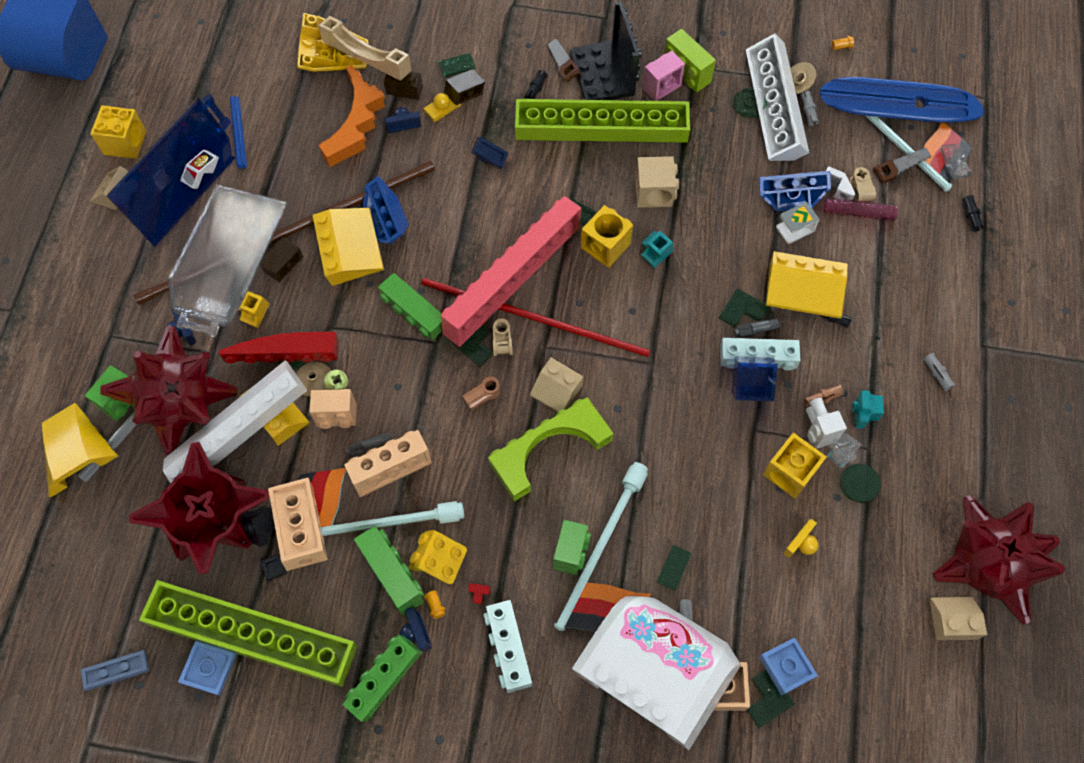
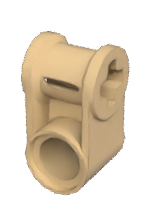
(862, 185)
(502, 340)

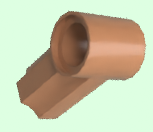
(480, 393)

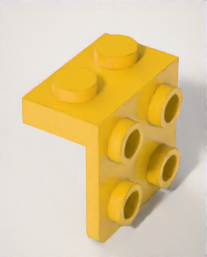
(438, 556)

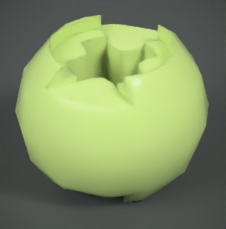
(333, 375)

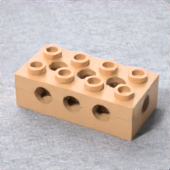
(391, 467)
(297, 524)

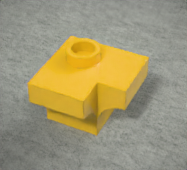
(253, 309)

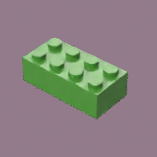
(387, 567)

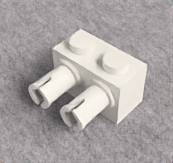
(824, 425)

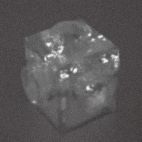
(843, 450)

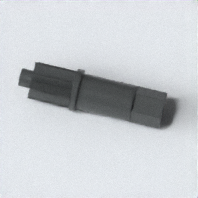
(757, 327)
(364, 446)

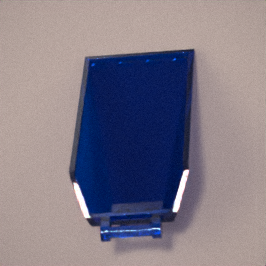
(152, 189)

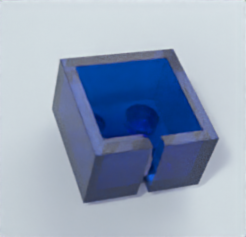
(752, 378)

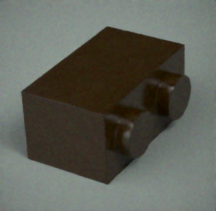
(408, 87)
(464, 87)
(281, 259)

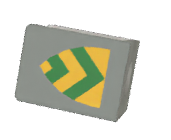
(797, 223)

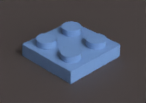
(788, 666)
(207, 668)

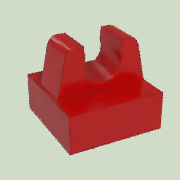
(479, 591)

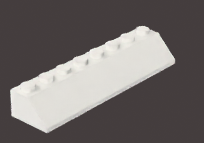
(781, 117)
(240, 418)

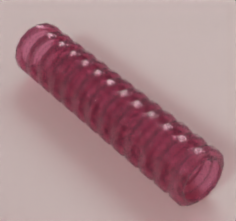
(860, 209)

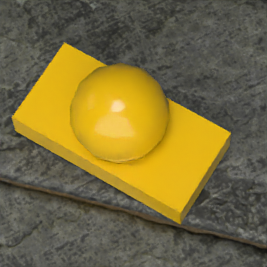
(440, 107)
(807, 543)

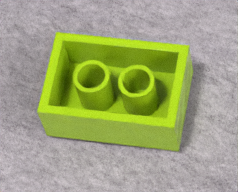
(698, 62)

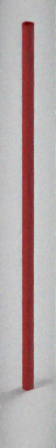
(548, 321)

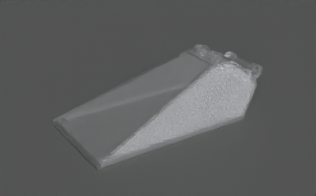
(222, 257)

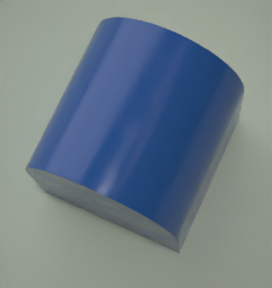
(51, 37)

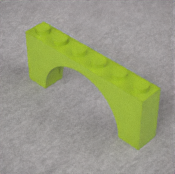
(578, 420)

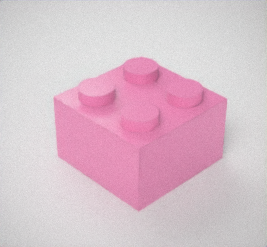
(663, 76)

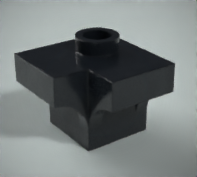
(258, 525)

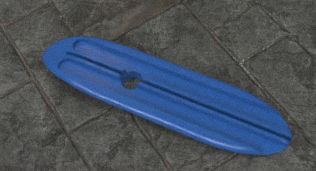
(897, 99)

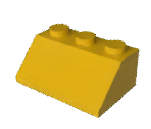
(285, 424)

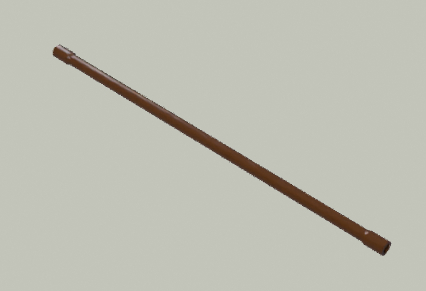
(420, 170)

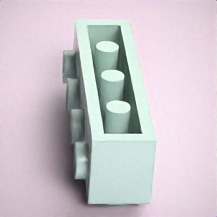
(783, 351)
(508, 646)

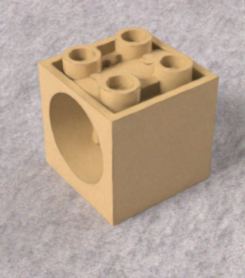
(656, 181)

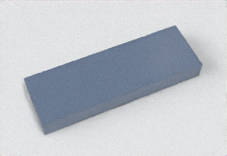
(115, 670)

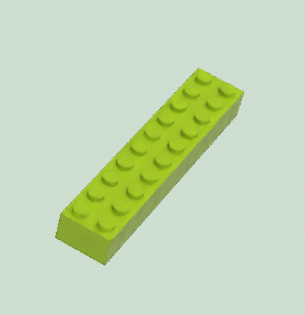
(602, 120)
(249, 633)

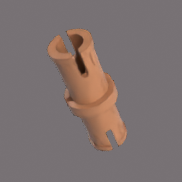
(826, 395)

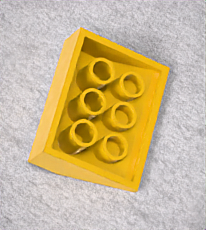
(347, 244)
(806, 284)

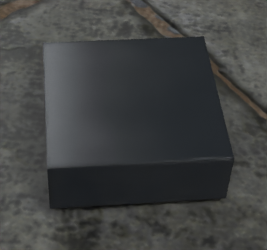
(273, 567)

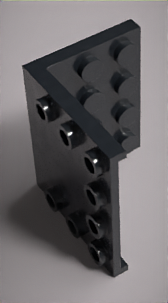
(611, 66)

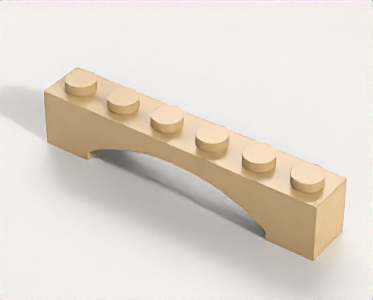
(394, 63)

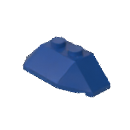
(791, 190)
(385, 211)

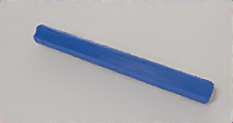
(238, 132)

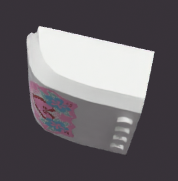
(659, 666)

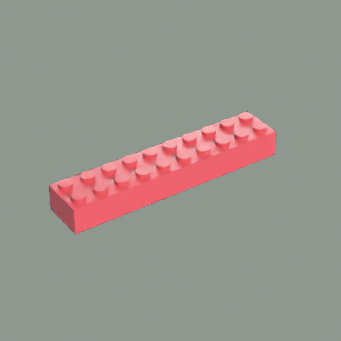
(510, 271)

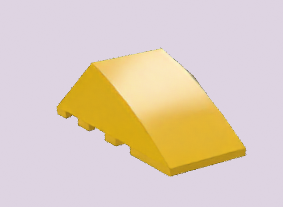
(71, 445)

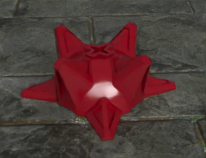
(163, 409)
(201, 510)
(1001, 556)

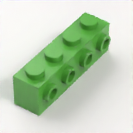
(411, 305)
(382, 678)

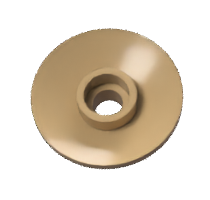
(803, 76)
(309, 369)

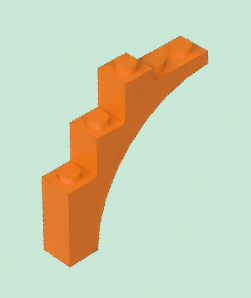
(350, 137)

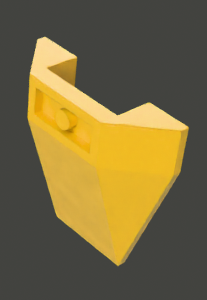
(319, 56)

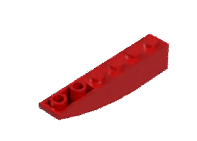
(286, 346)

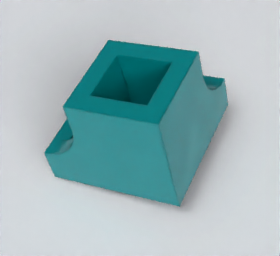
(657, 248)
(867, 408)

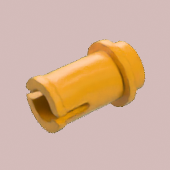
(847, 42)
(435, 605)

